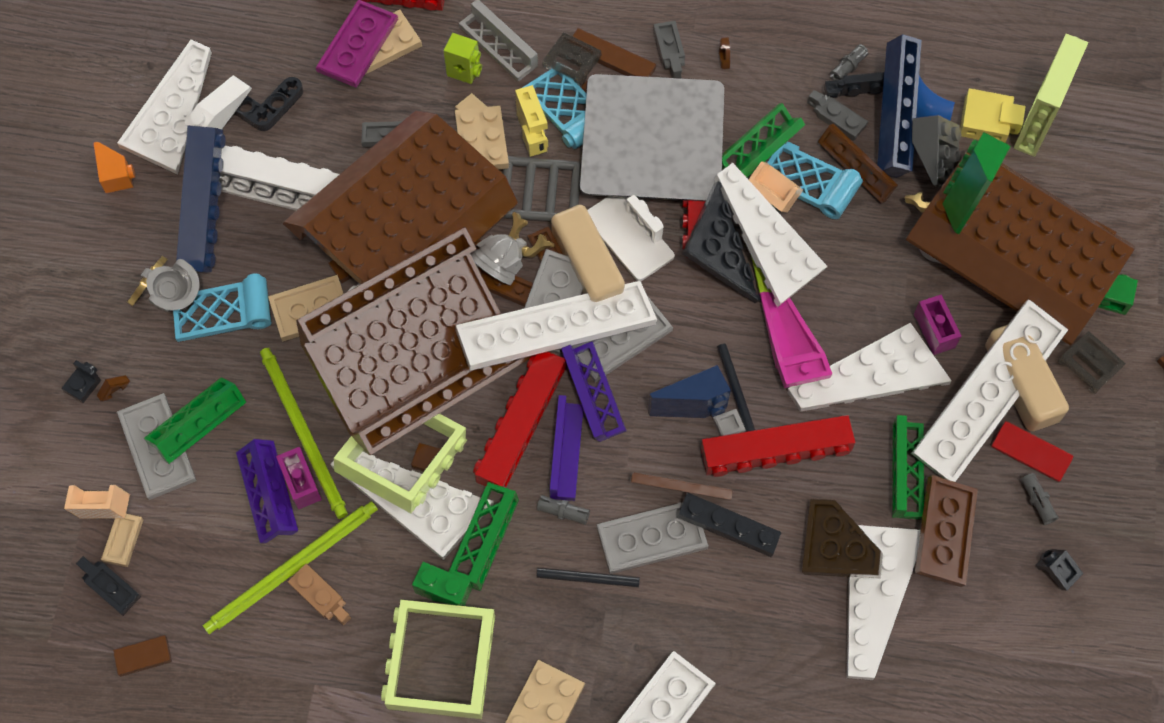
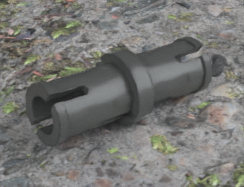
(849, 62)
(1031, 484)
(563, 509)

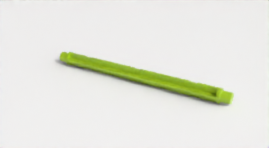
(303, 433)
(290, 567)

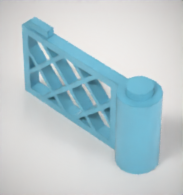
(574, 129)
(838, 190)
(252, 302)

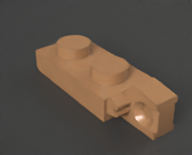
(319, 594)

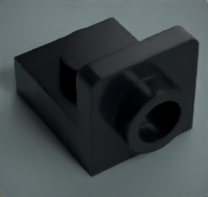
(82, 381)
(1060, 567)

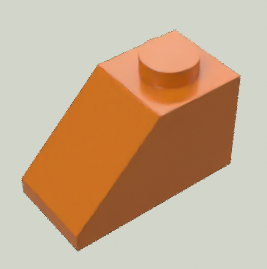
(113, 169)

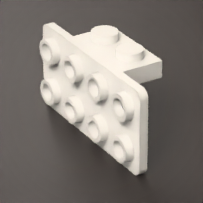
(632, 234)

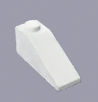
(219, 105)

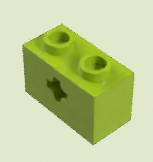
(462, 58)

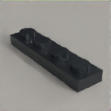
(729, 524)

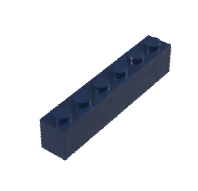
(899, 105)
(200, 197)

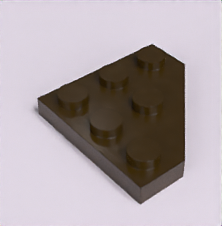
(838, 544)

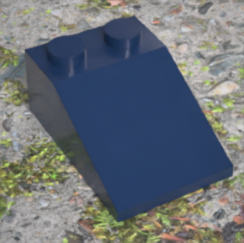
(692, 397)

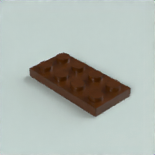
(946, 531)

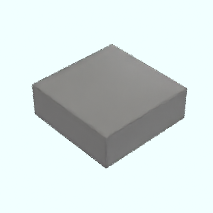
(729, 423)

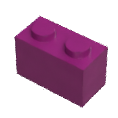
(937, 324)
(298, 478)

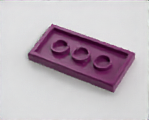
(357, 43)

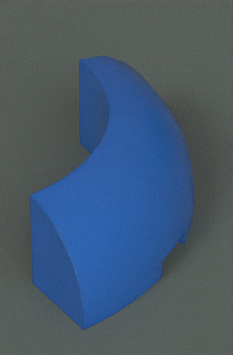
(931, 104)

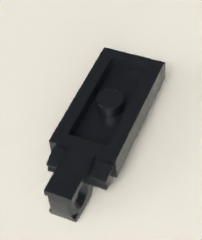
(855, 85)
(108, 585)

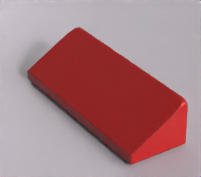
(1032, 451)

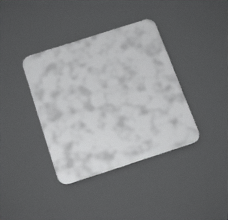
(652, 137)

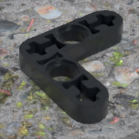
(260, 110)

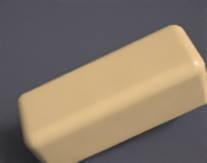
(587, 253)
(1040, 396)

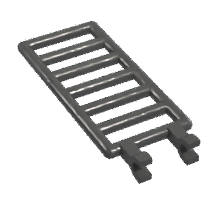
(554, 166)

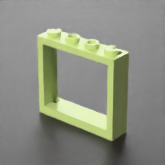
(1051, 95)
(406, 500)
(392, 669)

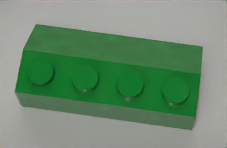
(973, 179)

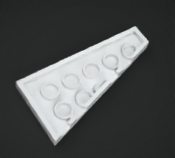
(159, 127)
(771, 241)
(878, 370)
(439, 520)
(876, 601)

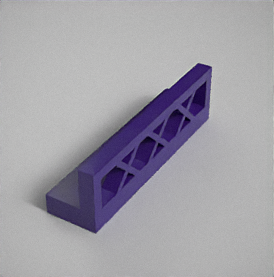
(585, 394)
(566, 450)
(270, 486)

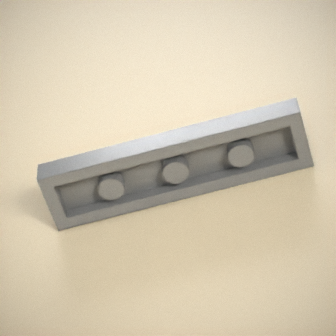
(507, 38)

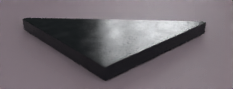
(718, 247)

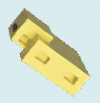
(990, 114)
(531, 120)

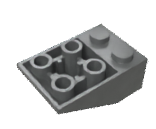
(937, 146)

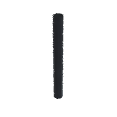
(736, 388)
(588, 577)

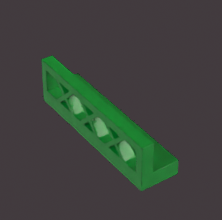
(767, 147)
(195, 419)
(901, 469)
(494, 536)

